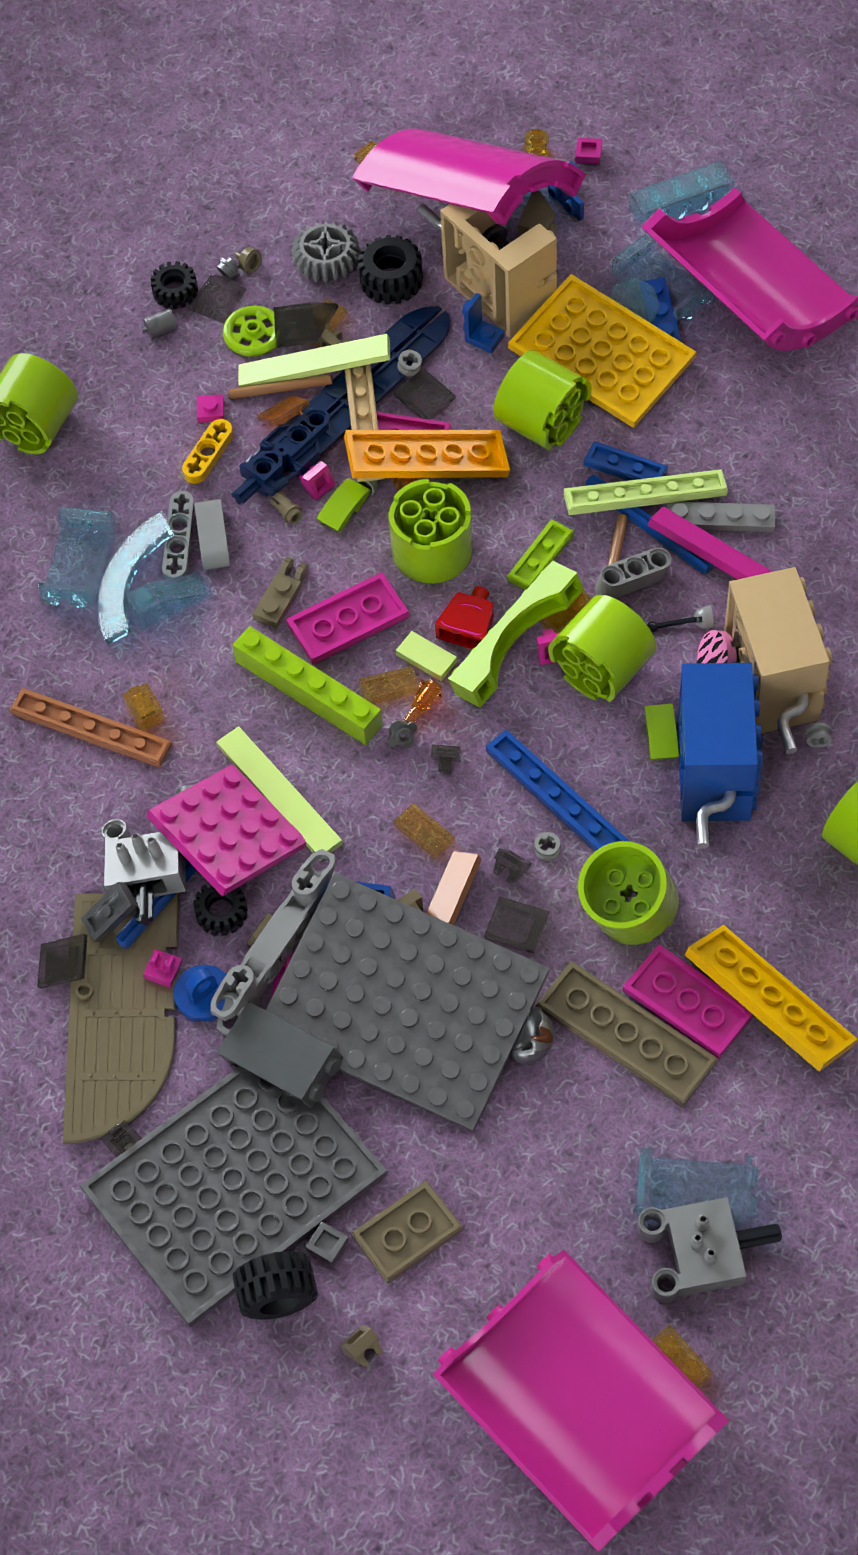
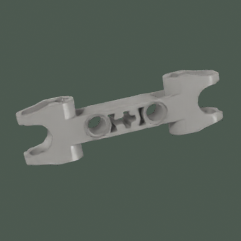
(275, 942)

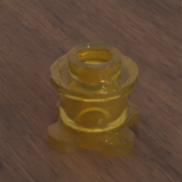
(536, 142)

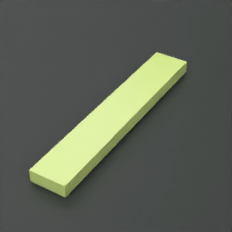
(315, 361)
(645, 492)
(278, 790)

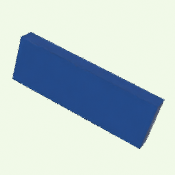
(621, 463)

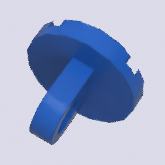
(195, 991)

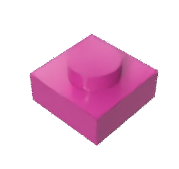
(588, 151)
(210, 408)

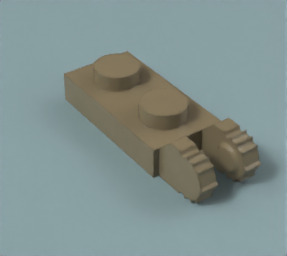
(280, 594)

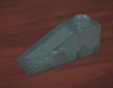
(166, 597)

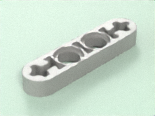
(181, 537)

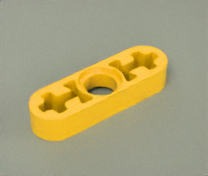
(207, 440)

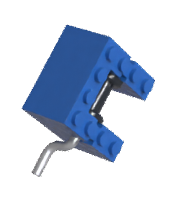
(718, 744)

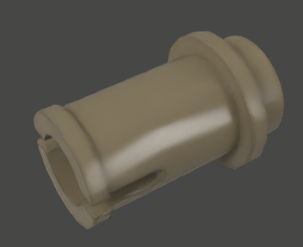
(291, 512)

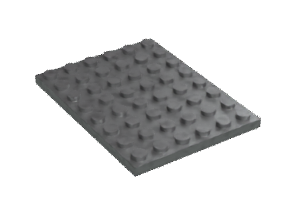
(408, 1000)
(228, 1183)

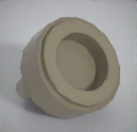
(249, 259)

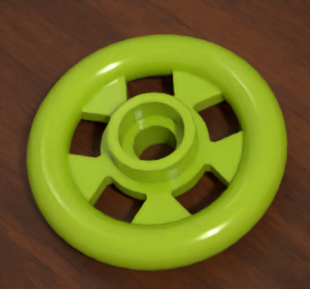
(256, 347)

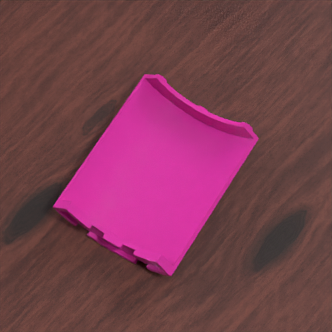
(463, 171)
(755, 272)
(580, 1398)

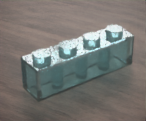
(682, 193)

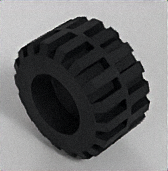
(395, 284)
(275, 1285)

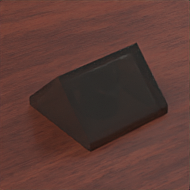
(302, 322)

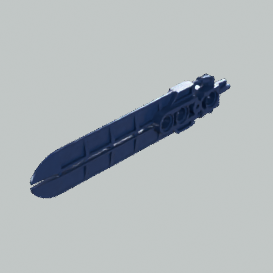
(310, 433)

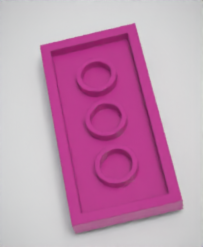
(347, 618)
(688, 1001)

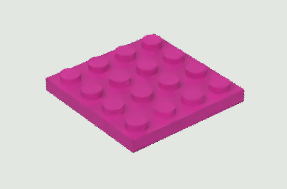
(226, 829)

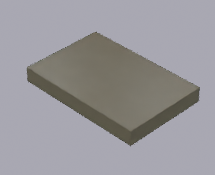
(406, 1231)

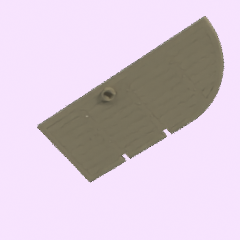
(117, 1027)

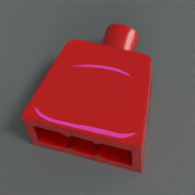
(466, 618)

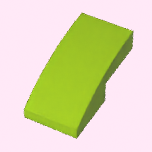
(341, 505)
(661, 731)

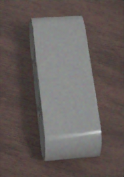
(212, 534)
(642, 565)

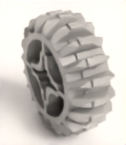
(325, 251)

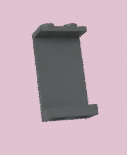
(280, 1054)

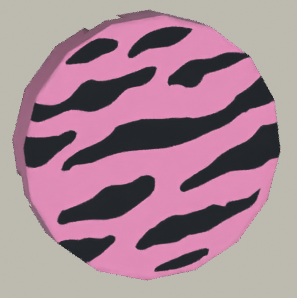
(716, 648)

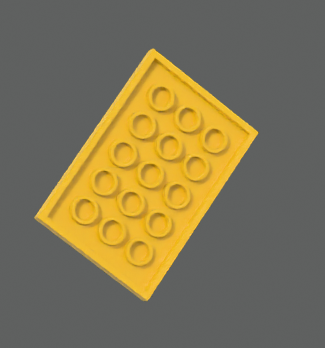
(608, 345)

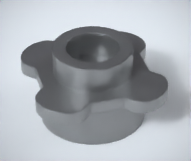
(397, 728)

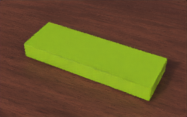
(540, 554)

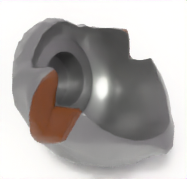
(535, 1038)

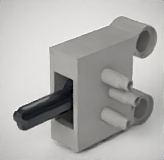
(144, 863)
(703, 1247)

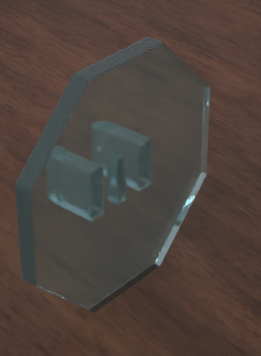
(637, 297)

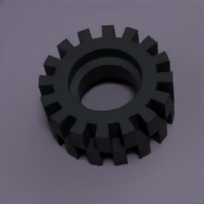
(171, 274)
(220, 923)

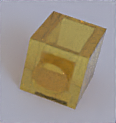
(143, 707)

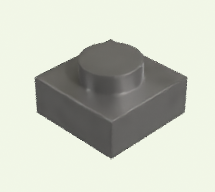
(327, 1243)

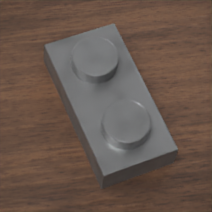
(109, 911)

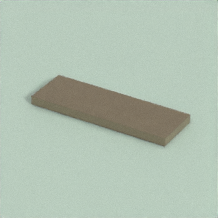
(627, 1033)

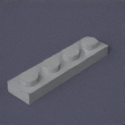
(727, 516)

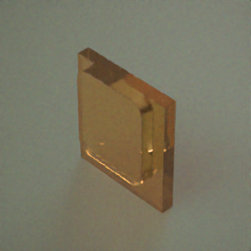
(283, 410)

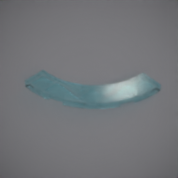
(121, 571)

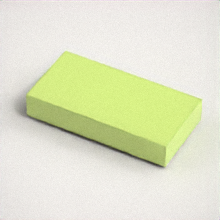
(426, 656)

